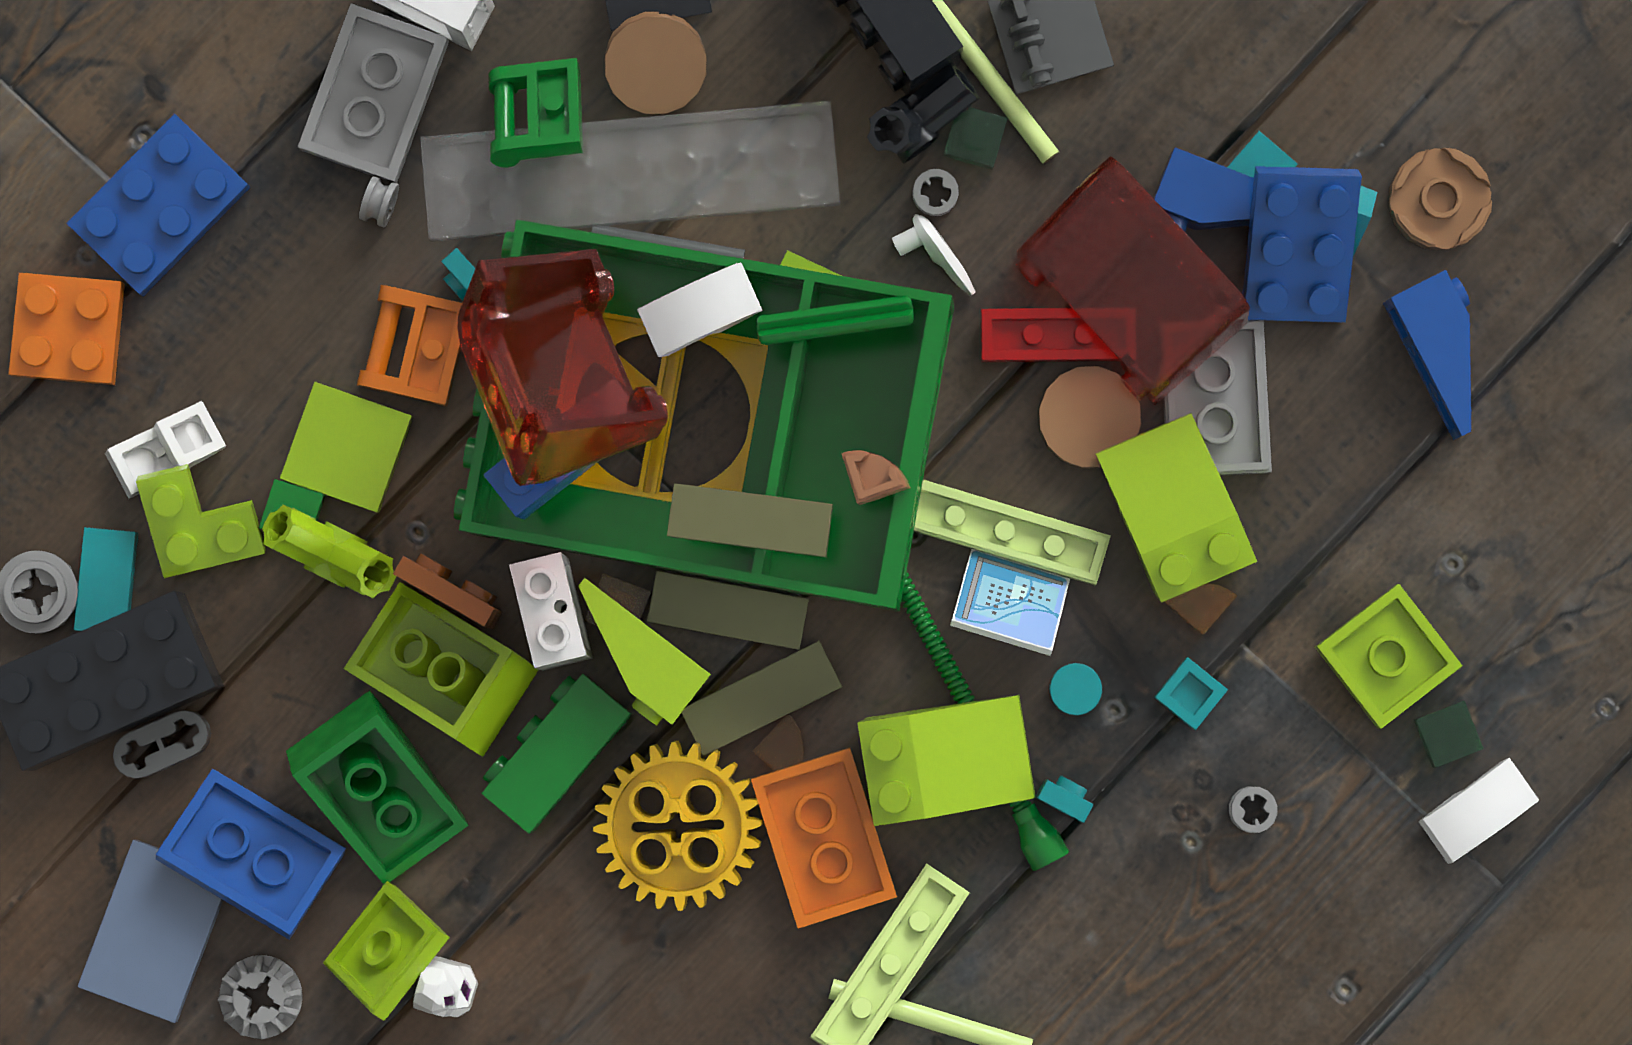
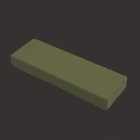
(750, 520)
(727, 610)
(761, 698)

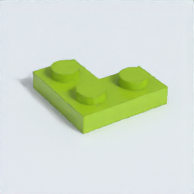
(186, 535)

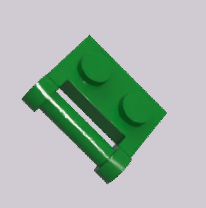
(552, 111)

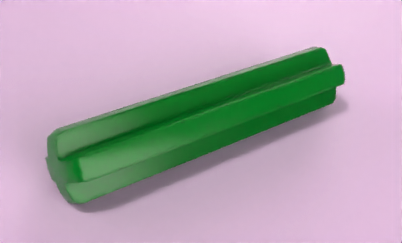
(835, 320)

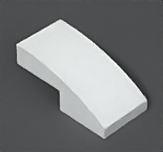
(699, 309)
(172, 442)
(1478, 811)

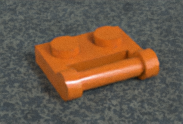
(430, 349)

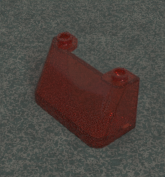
(1134, 280)
(551, 366)

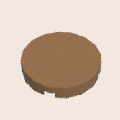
(655, 63)
(1440, 199)
(1087, 414)

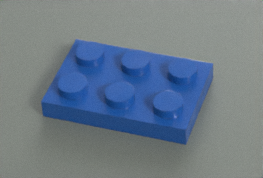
(158, 205)
(1301, 243)
(250, 853)

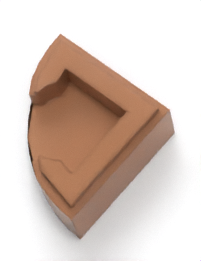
(873, 476)

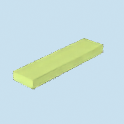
(1011, 533)
(891, 960)

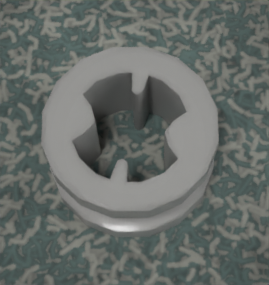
(948, 183)
(379, 201)
(1269, 806)

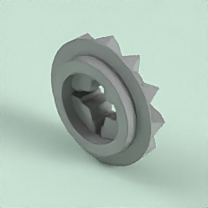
(19, 576)
(283, 988)

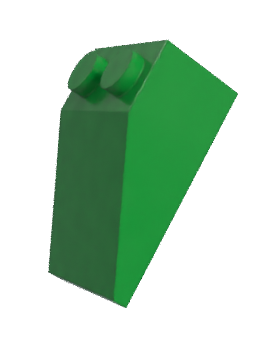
(375, 788)

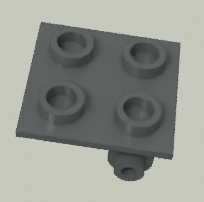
(1049, 40)

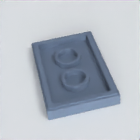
(150, 936)

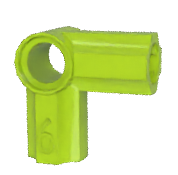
(329, 551)

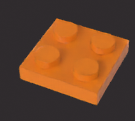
(66, 328)

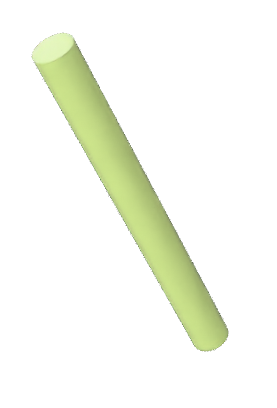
(999, 89)
(945, 1022)

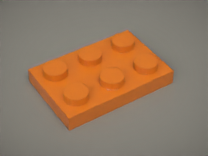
(823, 837)

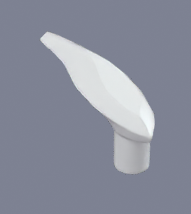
(926, 234)

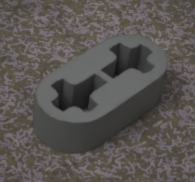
(167, 755)

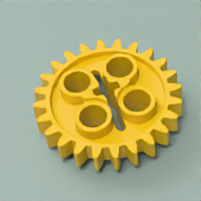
(681, 872)

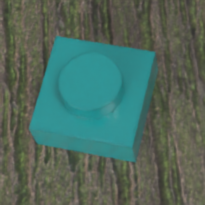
(460, 272)
(1190, 693)
(1065, 797)

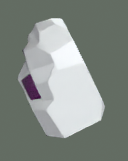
(445, 988)

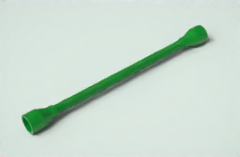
(1038, 837)

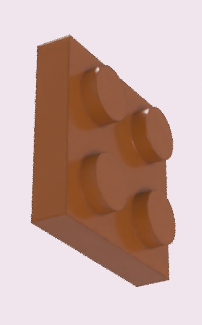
(433, 580)

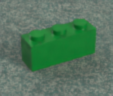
(554, 751)

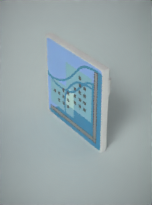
(1010, 602)

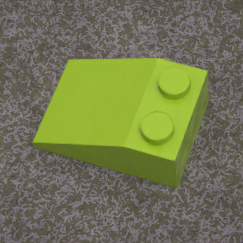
(1176, 508)
(650, 665)
(441, 669)
(945, 759)

